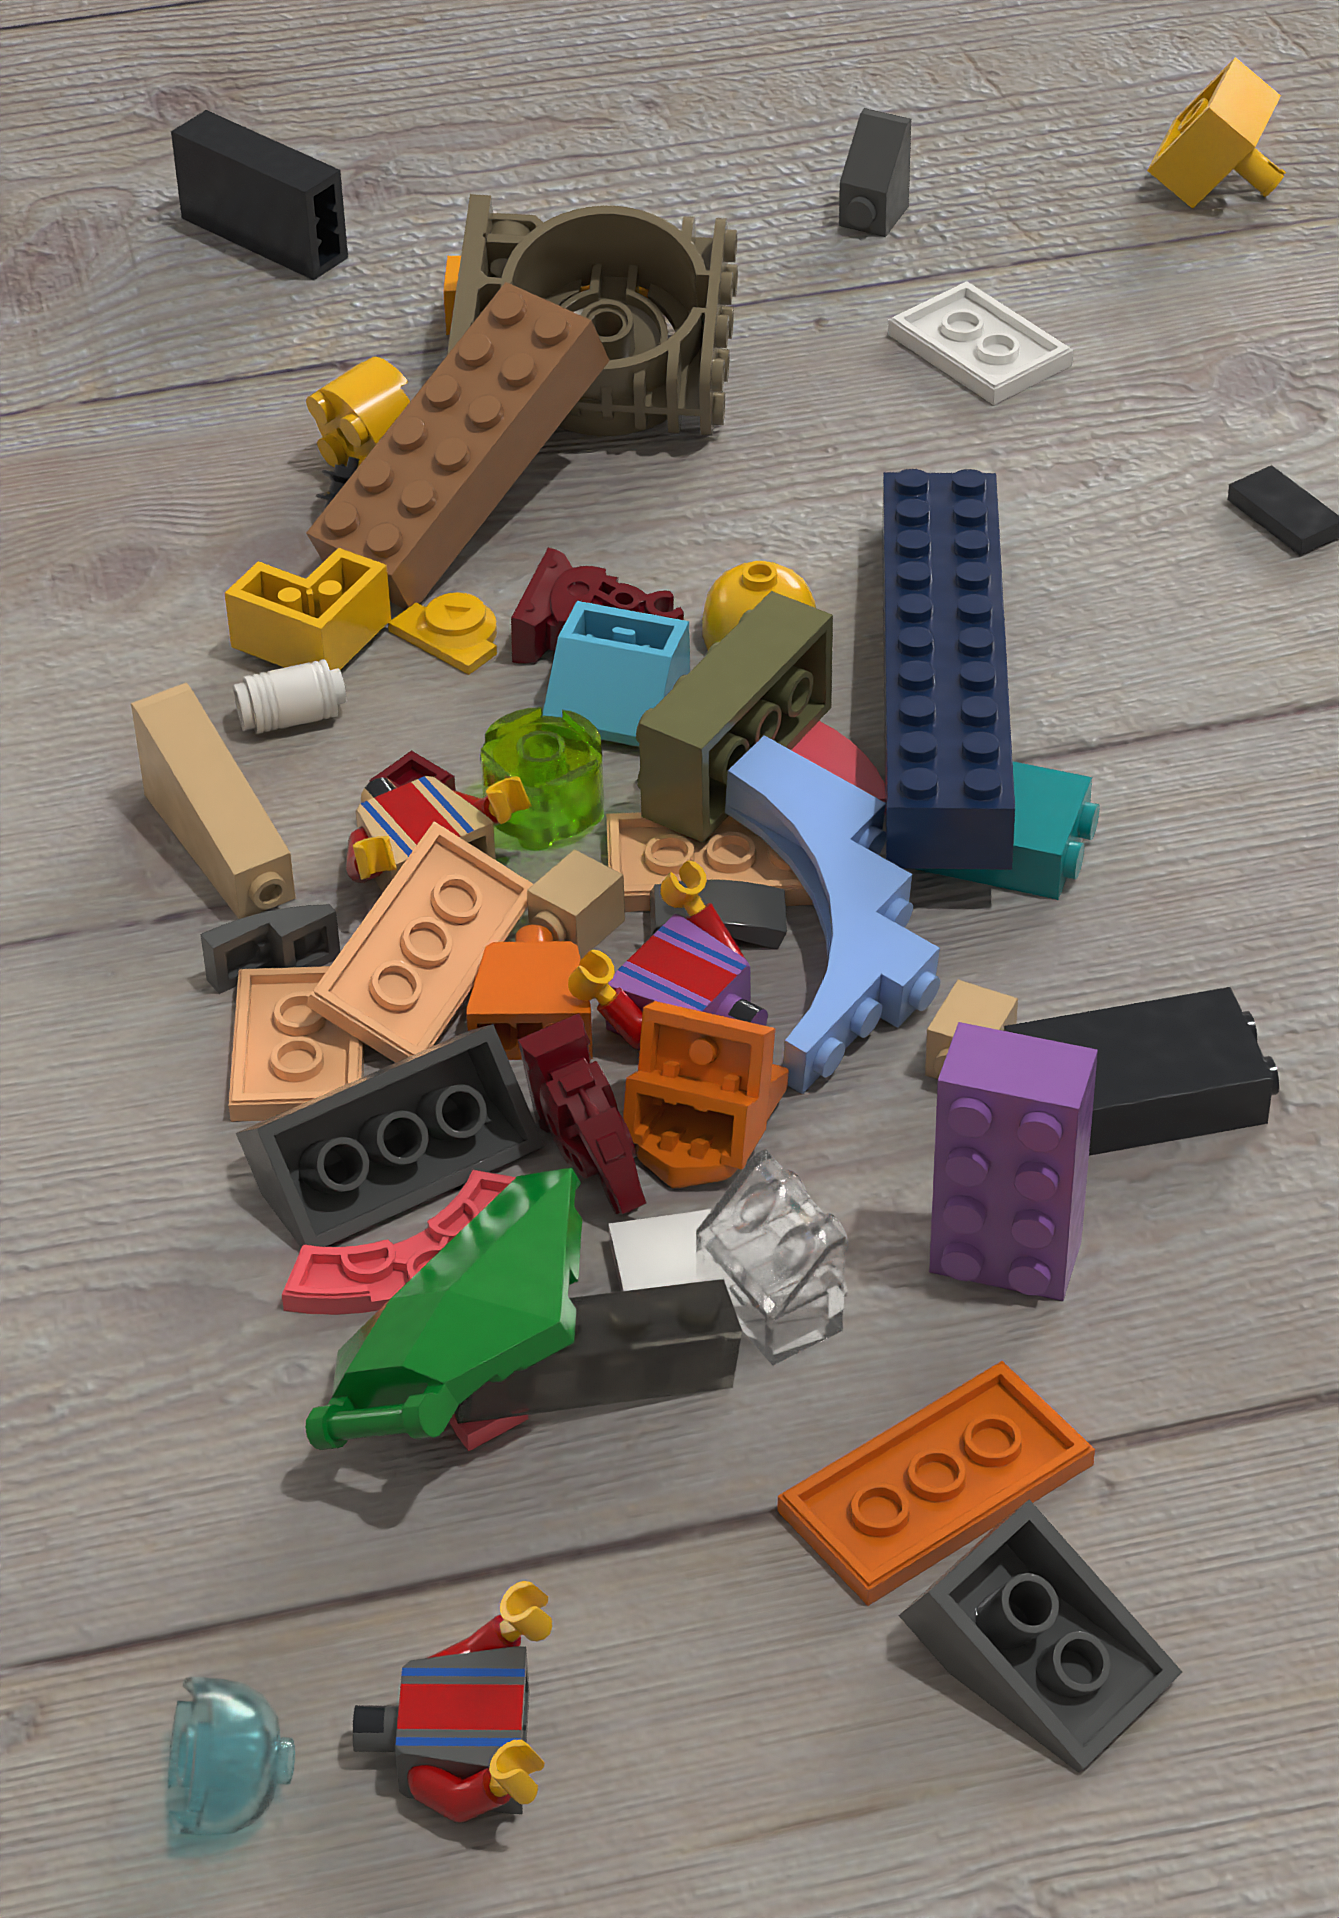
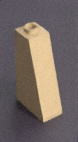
(210, 803)

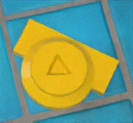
(451, 628)

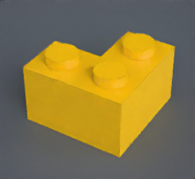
(309, 618)

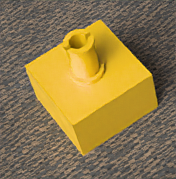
(1219, 136)

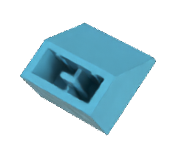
(615, 667)

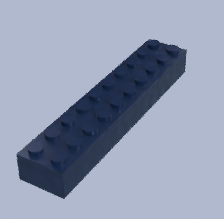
(945, 674)

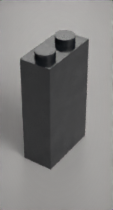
(260, 194)
(1169, 1068)

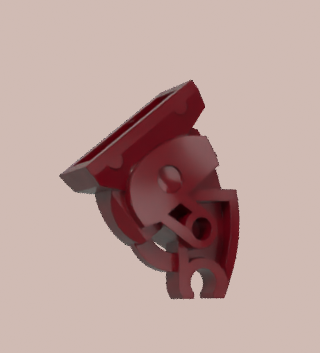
(555, 592)
(580, 1110)

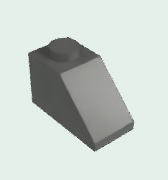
(876, 173)

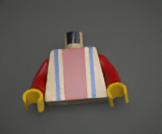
(397, 818)

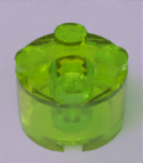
(558, 768)

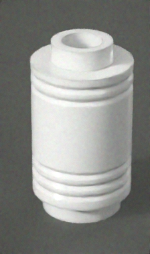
(289, 696)

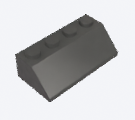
(391, 1138)

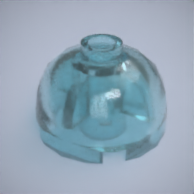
(226, 1757)

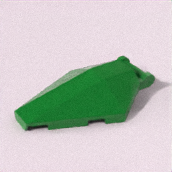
(466, 1318)

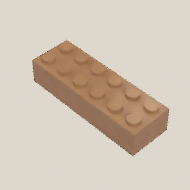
(463, 441)

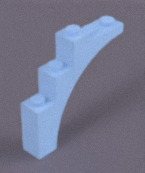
(833, 845)

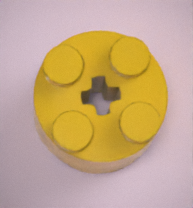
(357, 409)

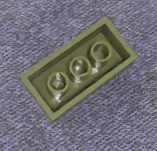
(755, 682)

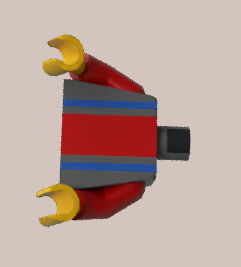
(466, 1717)

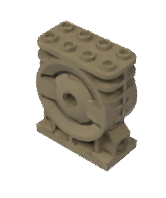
(616, 254)

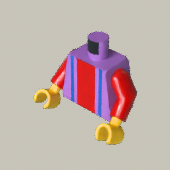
(683, 964)

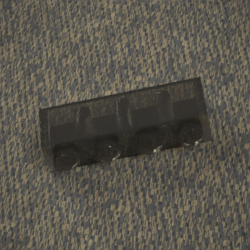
(625, 1351)

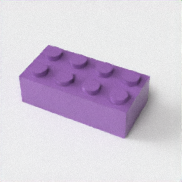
(1011, 1160)

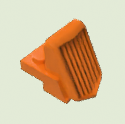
(700, 1093)

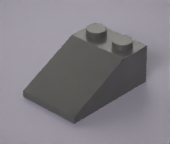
(1042, 1638)

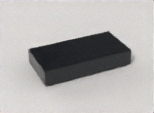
(1285, 509)

